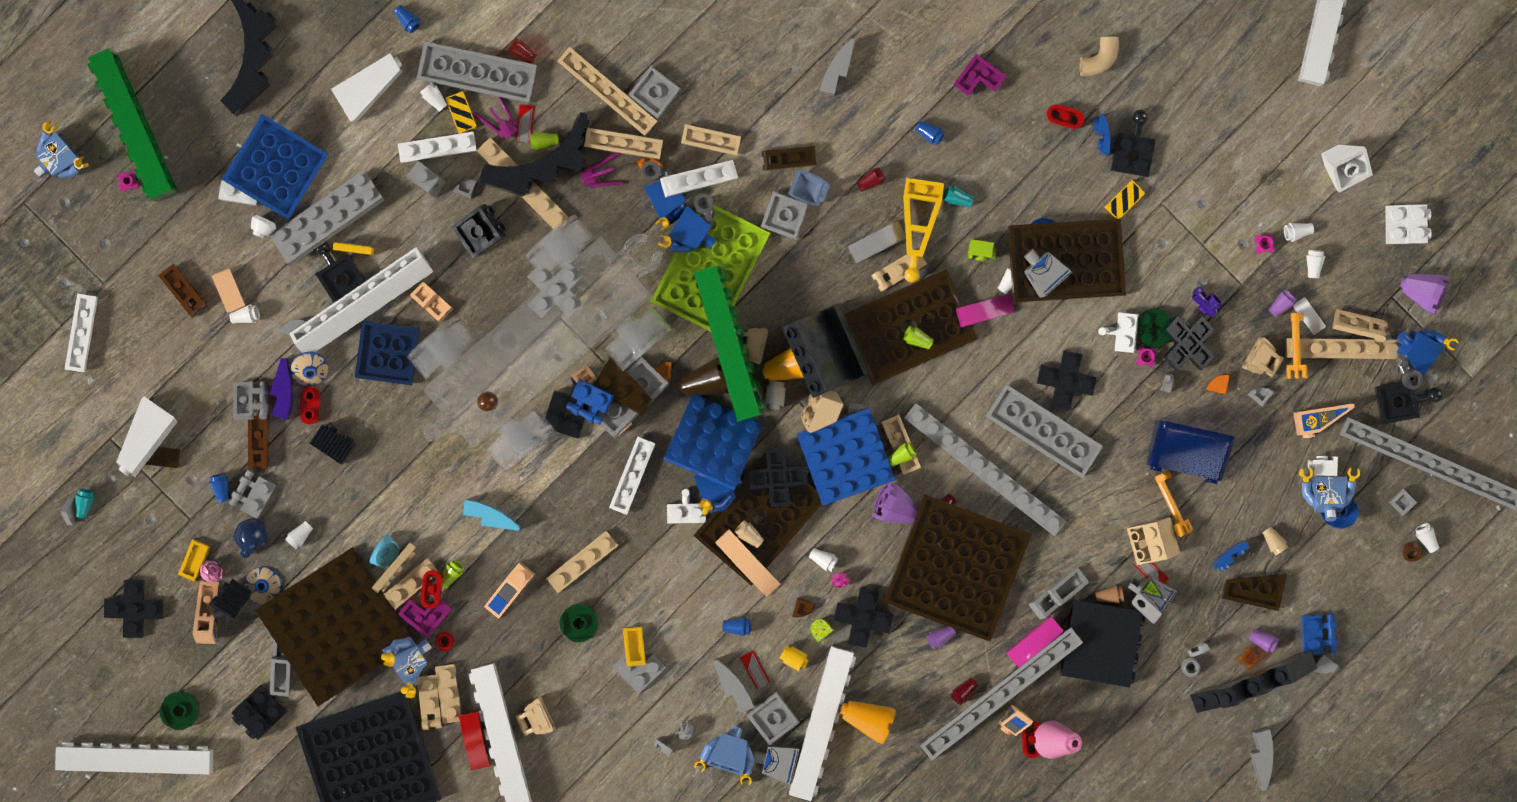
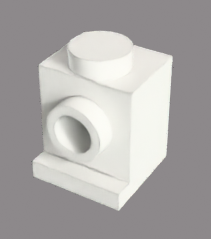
(1323, 466)

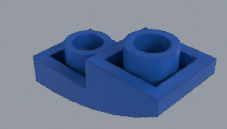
(1102, 129)
(1225, 558)

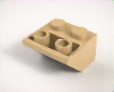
(821, 411)
(1153, 541)

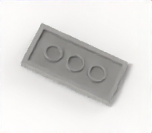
(620, 417)

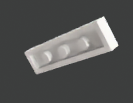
(437, 147)
(699, 178)
(81, 333)
(632, 475)

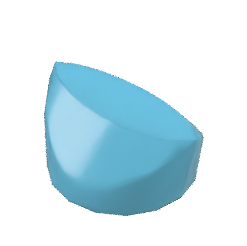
(385, 552)

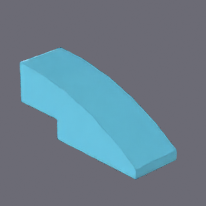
(490, 516)

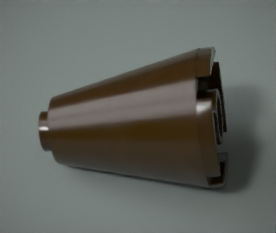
(705, 380)

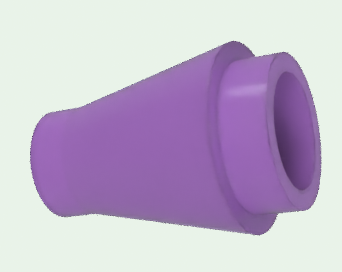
(1282, 303)
(940, 637)
(1264, 640)

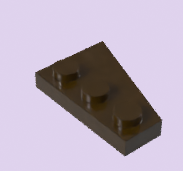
(623, 387)
(1256, 591)

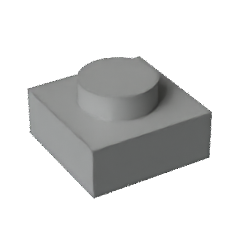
(1402, 502)

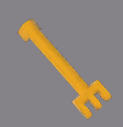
(1296, 367)
(1183, 526)

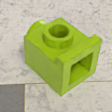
(981, 250)

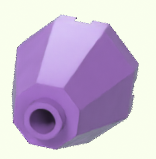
(1425, 290)
(895, 505)

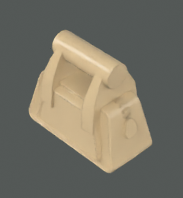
(756, 343)
(1260, 357)
(538, 718)

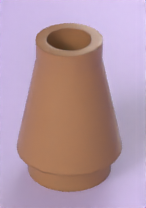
(1110, 595)

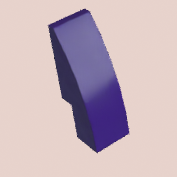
(283, 390)

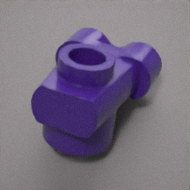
(1208, 304)

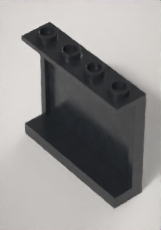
(825, 350)
(1108, 643)

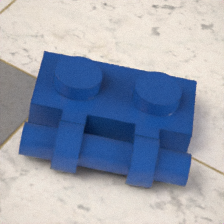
(592, 396)
(1313, 636)

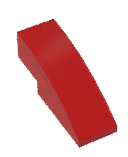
(474, 740)

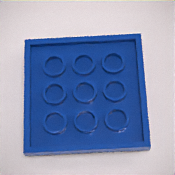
(274, 166)
(713, 442)
(846, 457)

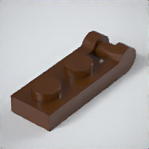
(182, 290)
(258, 442)

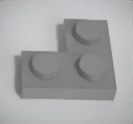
(639, 676)

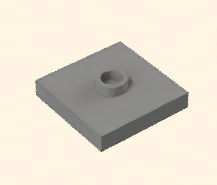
(654, 92)
(784, 215)
(773, 718)

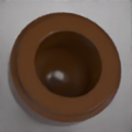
(487, 401)
(1412, 546)

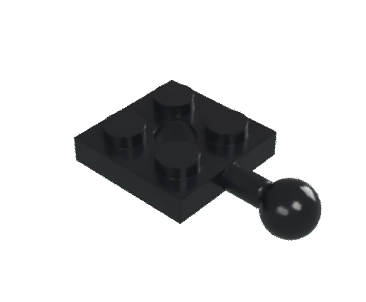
(1142, 145)
(342, 266)
(557, 404)
(1409, 407)

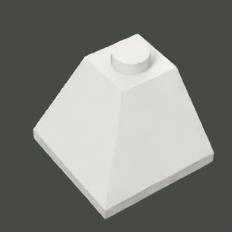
(1347, 165)

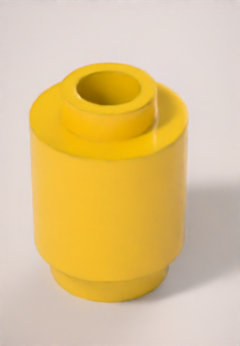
(794, 658)

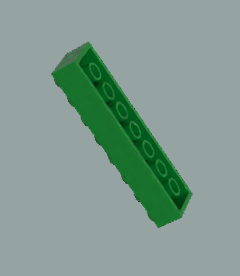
(132, 124)
(729, 343)

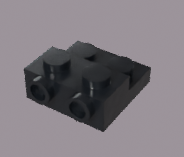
(479, 230)
(258, 713)

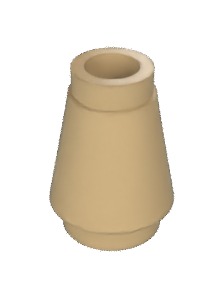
(749, 534)
(1275, 541)

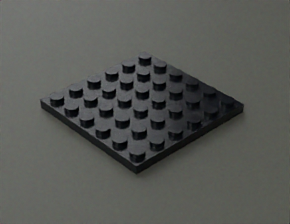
(369, 754)

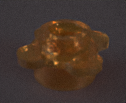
(1248, 653)

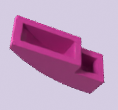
(985, 310)
(1035, 641)

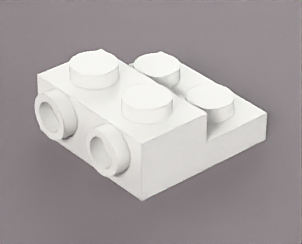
(1407, 224)

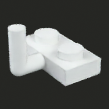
(231, 194)
(1125, 332)
(685, 512)

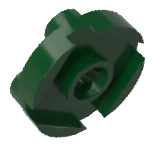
(1146, 320)
(572, 631)
(190, 713)

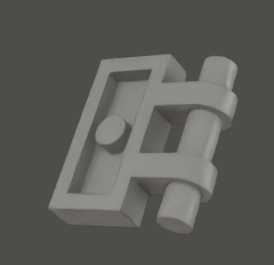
(244, 400)
(258, 496)

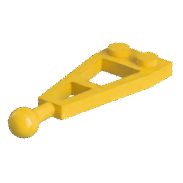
(921, 191)

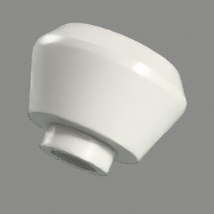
(262, 226)

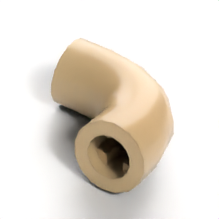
(1103, 60)

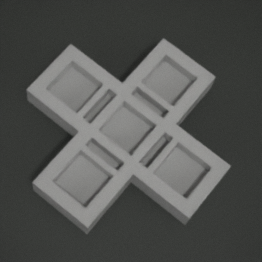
(555, 290)

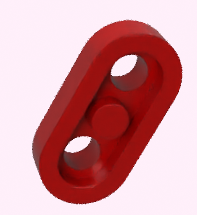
(1065, 115)
(310, 405)
(431, 589)
(1029, 739)

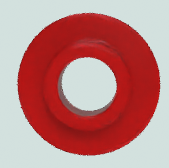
(438, 641)

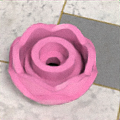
(211, 571)

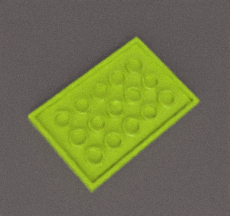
(735, 250)

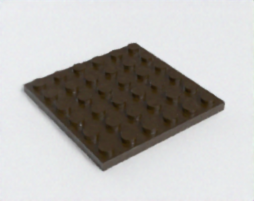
(957, 567)
(333, 626)

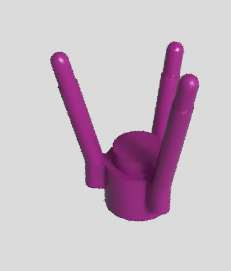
(507, 128)
(591, 176)

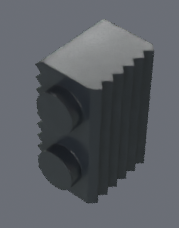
(332, 443)
(230, 601)

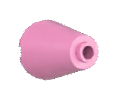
(1056, 740)

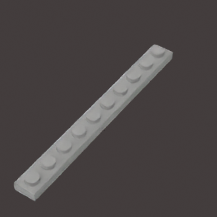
(1429, 463)
(985, 469)
(1001, 693)

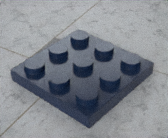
(385, 351)

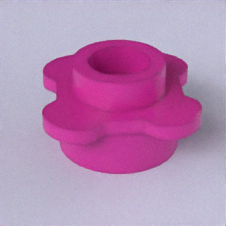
(123, 181)
(1269, 243)
(1141, 357)
(840, 580)

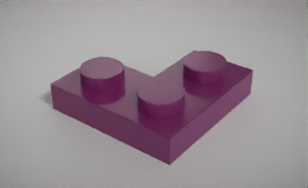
(976, 71)
(424, 620)

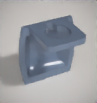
(809, 188)

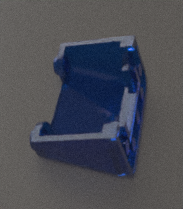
(1189, 450)

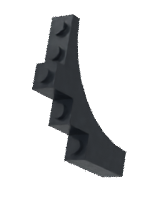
(256, 54)
(566, 156)
(1256, 684)

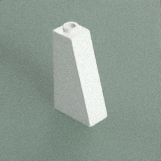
(365, 87)
(145, 435)

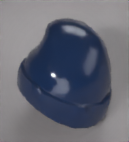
(250, 536)

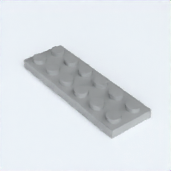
(477, 72)
(327, 217)
(1044, 431)

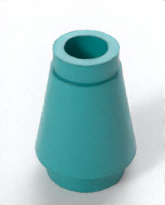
(956, 196)
(83, 502)

